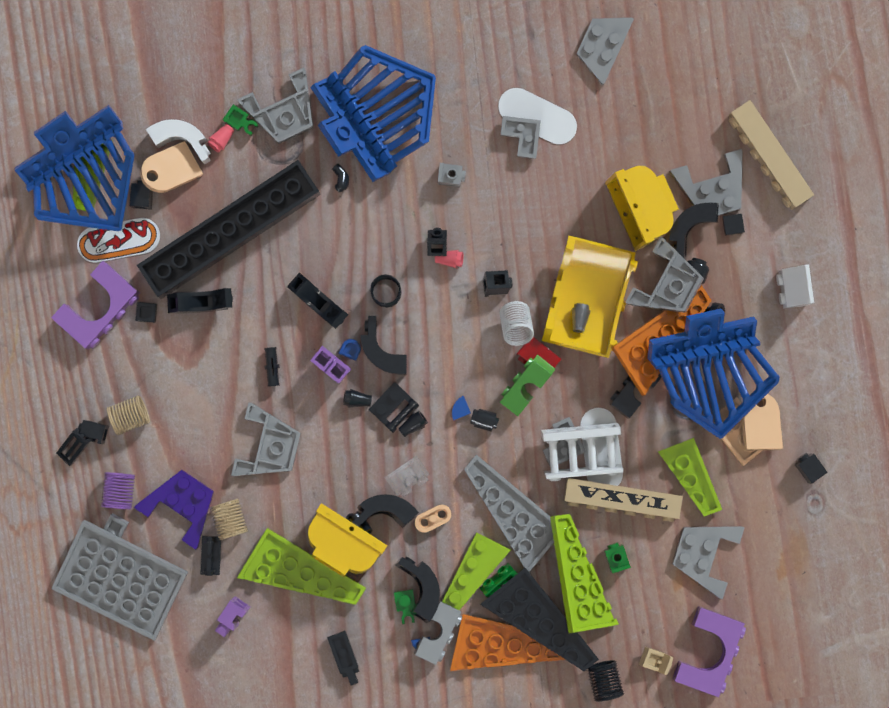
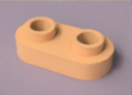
(433, 519)

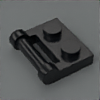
(389, 402)

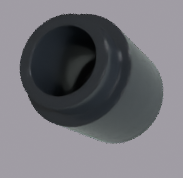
(484, 419)

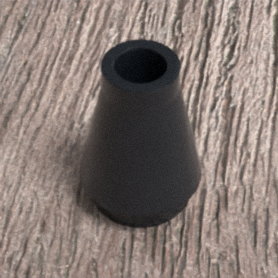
(356, 399)
(413, 423)

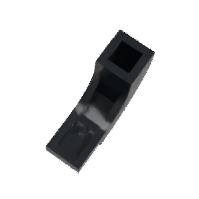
(688, 219)
(317, 300)
(200, 301)
(384, 361)
(385, 504)
(428, 588)

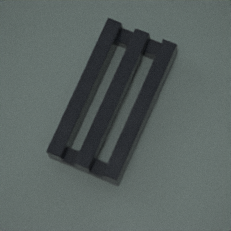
(80, 439)

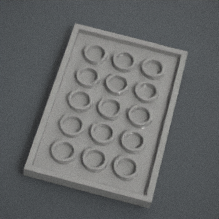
(119, 580)

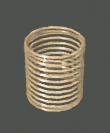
(141, 410)
(227, 521)

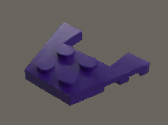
(187, 498)

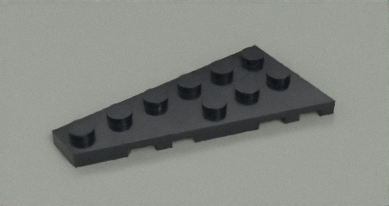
(534, 613)

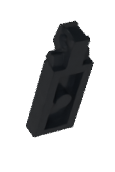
(344, 656)

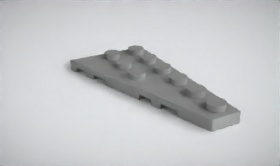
(518, 517)

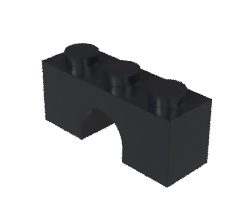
(625, 401)

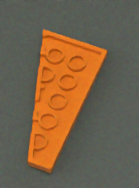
(633, 349)
(495, 644)

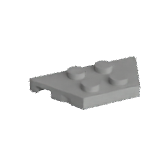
(603, 44)

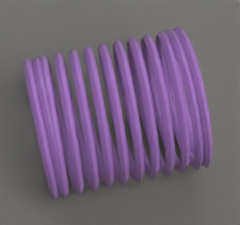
(110, 485)

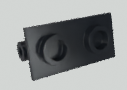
(210, 556)

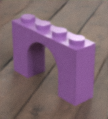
(121, 296)
(712, 679)

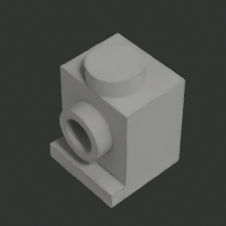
(445, 179)

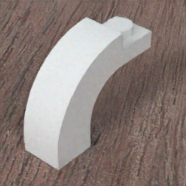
(171, 130)

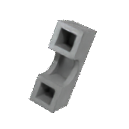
(433, 648)

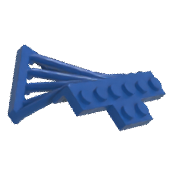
(351, 129)
(66, 144)
(707, 339)

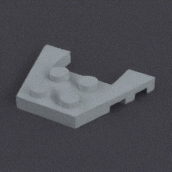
(287, 116)
(721, 189)
(676, 286)
(276, 446)
(697, 551)

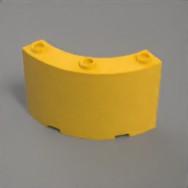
(595, 277)

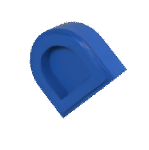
(350, 349)

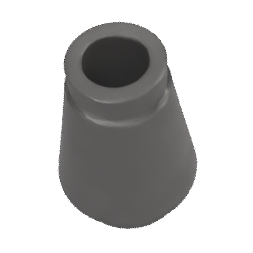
(580, 316)

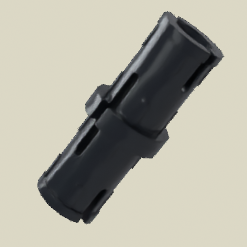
(270, 353)

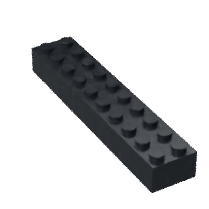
(228, 229)

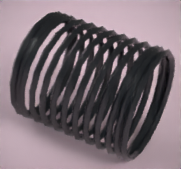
(383, 277)
(597, 668)

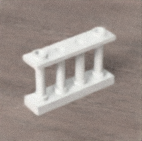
(590, 433)

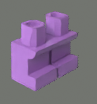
(330, 364)
(228, 618)

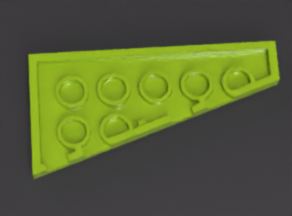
(289, 567)
(580, 585)

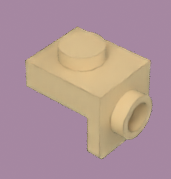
(656, 660)

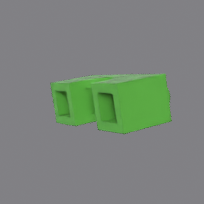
(536, 372)

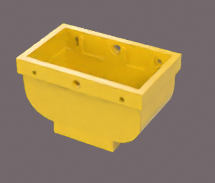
(645, 201)
(339, 545)

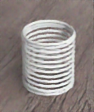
(526, 319)

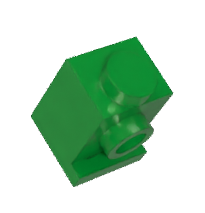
(616, 566)

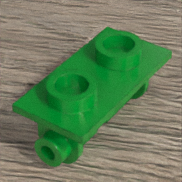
(502, 576)

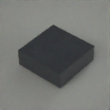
(733, 224)
(146, 312)

